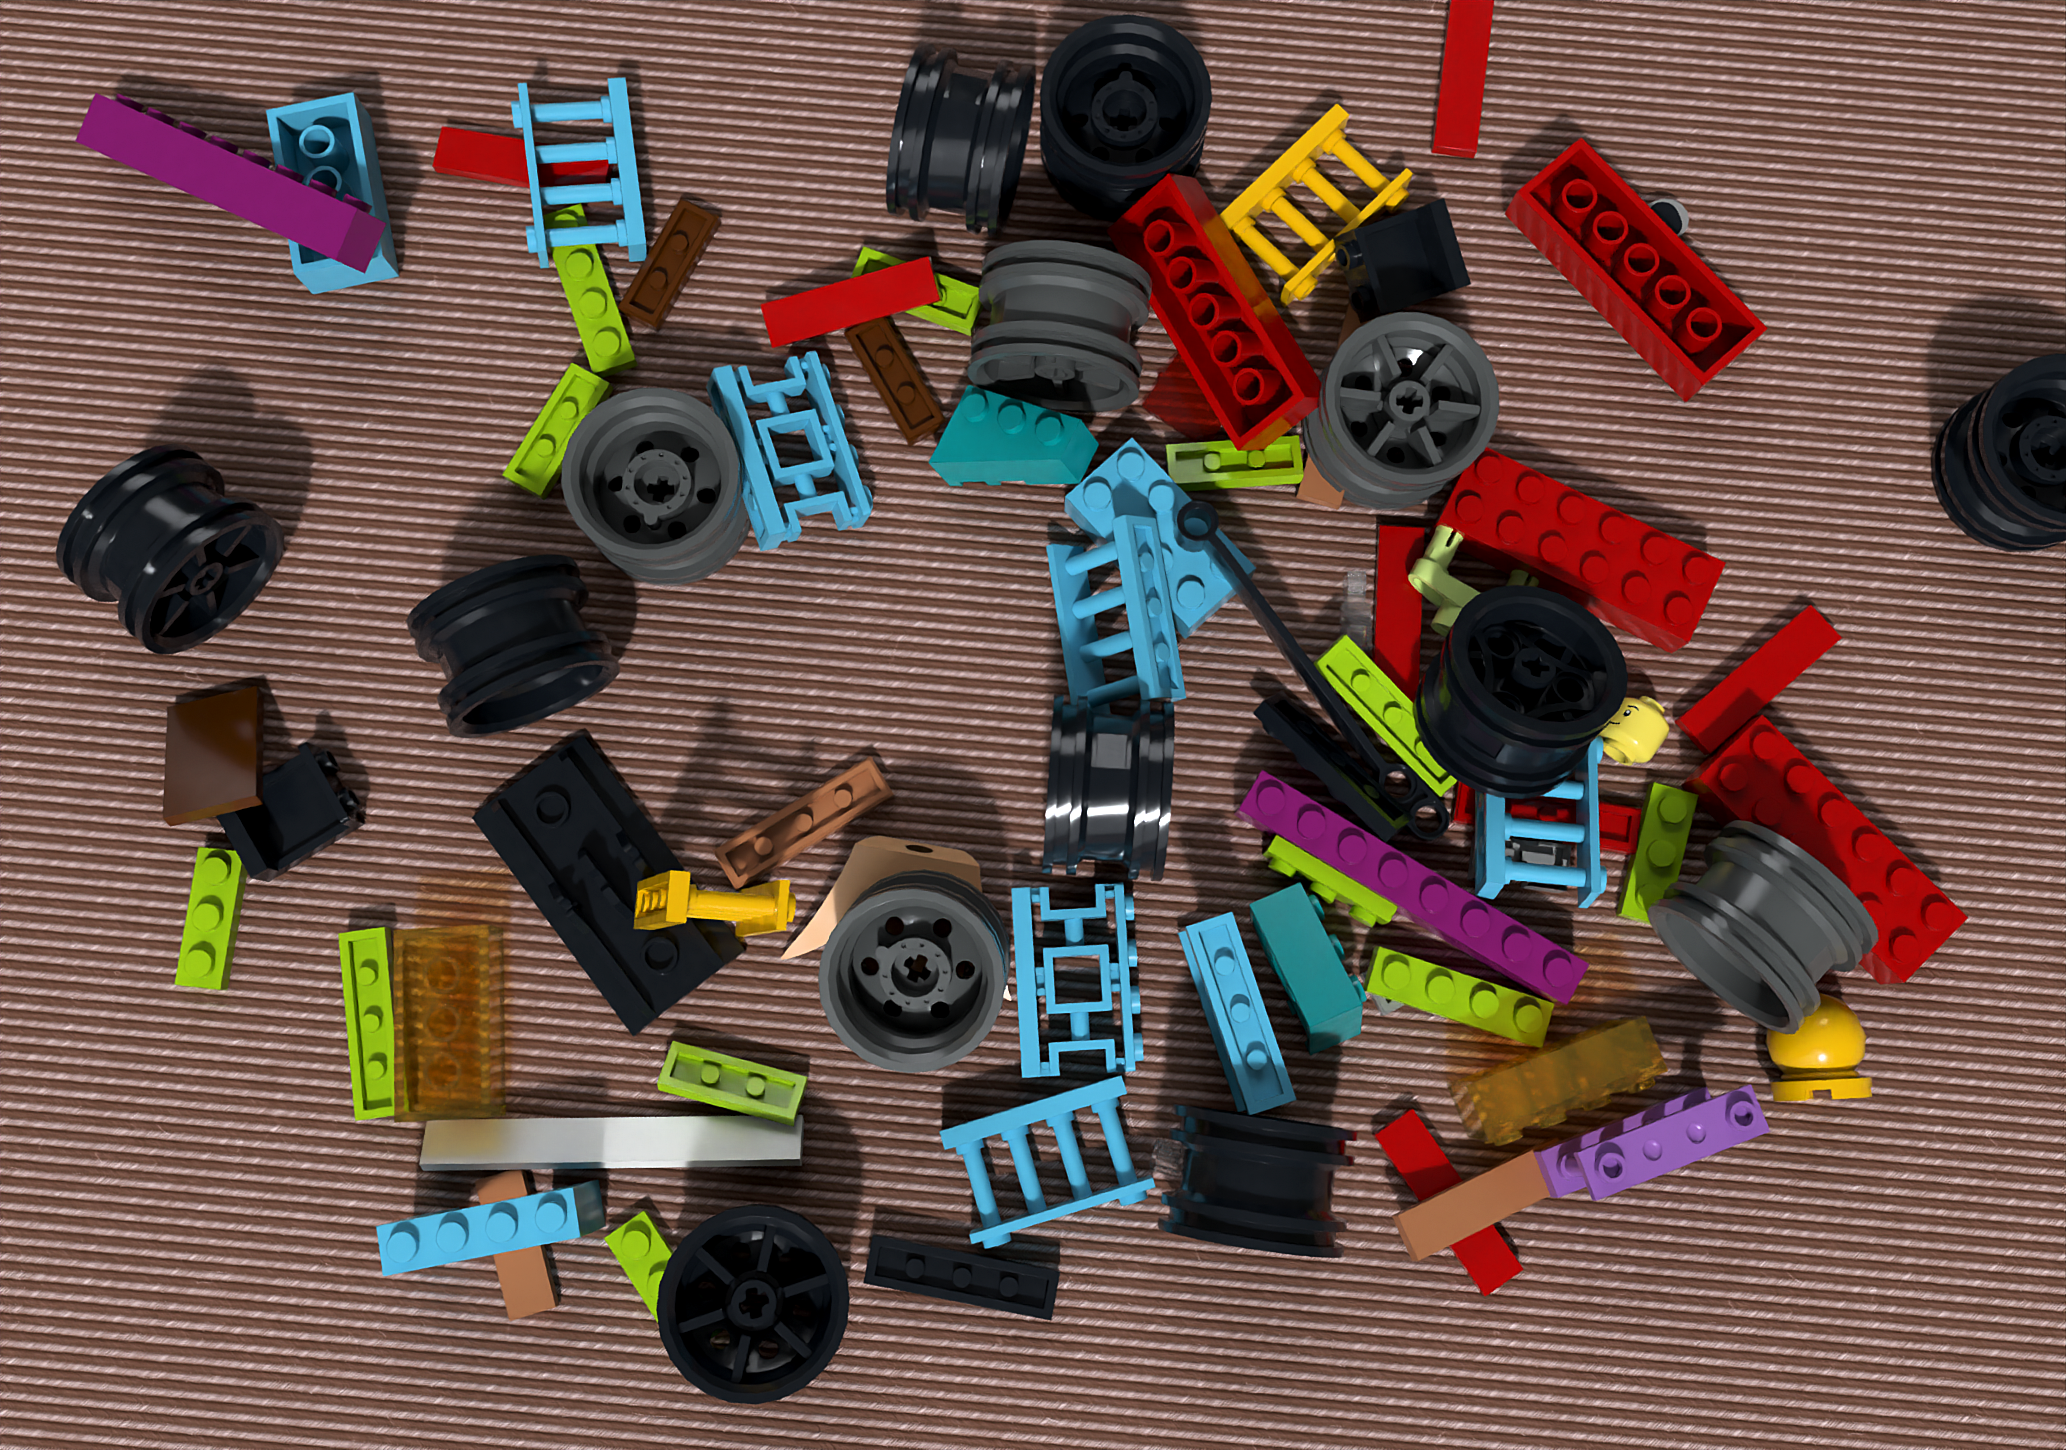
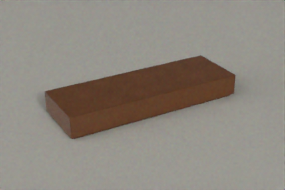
(669, 264)
(895, 380)

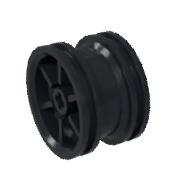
(1125, 54)
(959, 139)
(1986, 491)
(169, 548)
(512, 645)
(1109, 787)
(1257, 1182)
(804, 1346)

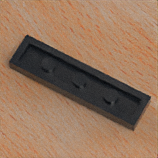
(1341, 773)
(962, 1276)

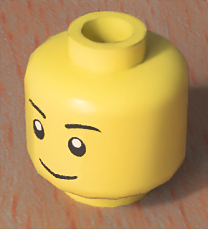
(1635, 731)

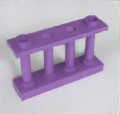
(1651, 1142)

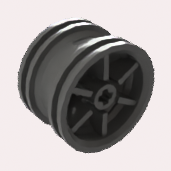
(1060, 326)
(1439, 358)
(608, 446)
(1763, 925)
(915, 1037)

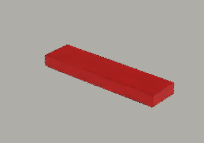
(1462, 78)
(505, 161)
(851, 302)
(1398, 606)
(1758, 679)
(1617, 822)
(1428, 1172)

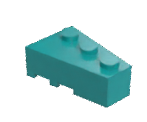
(1011, 440)
(1309, 966)

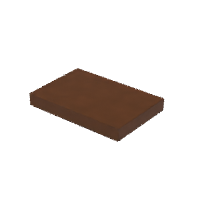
(214, 756)

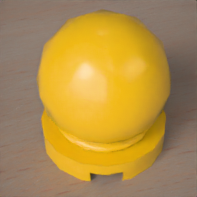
(1820, 1055)

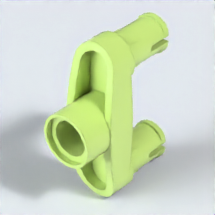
(1433, 580)

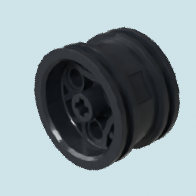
(1519, 691)

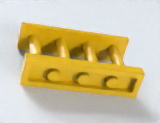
(1299, 166)
(671, 898)

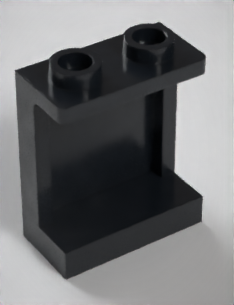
(1401, 261)
(299, 815)

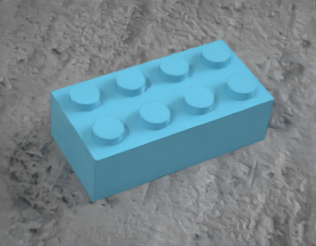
(336, 146)
(1139, 487)

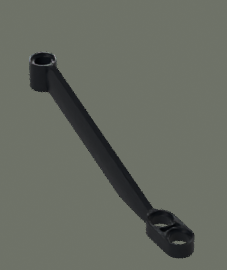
(1418, 794)

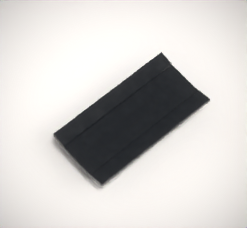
(579, 857)

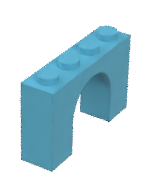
(490, 1228)

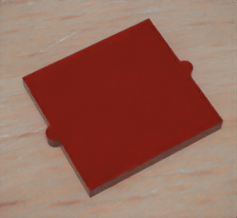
(1182, 404)

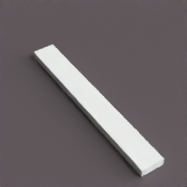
(610, 1143)

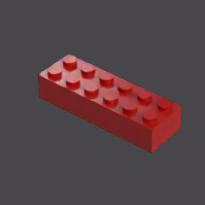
(1634, 269)
(1217, 313)
(1580, 549)
(1773, 785)

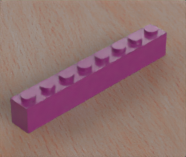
(233, 182)
(1415, 889)

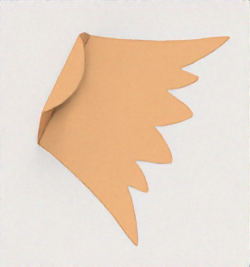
(868, 863)

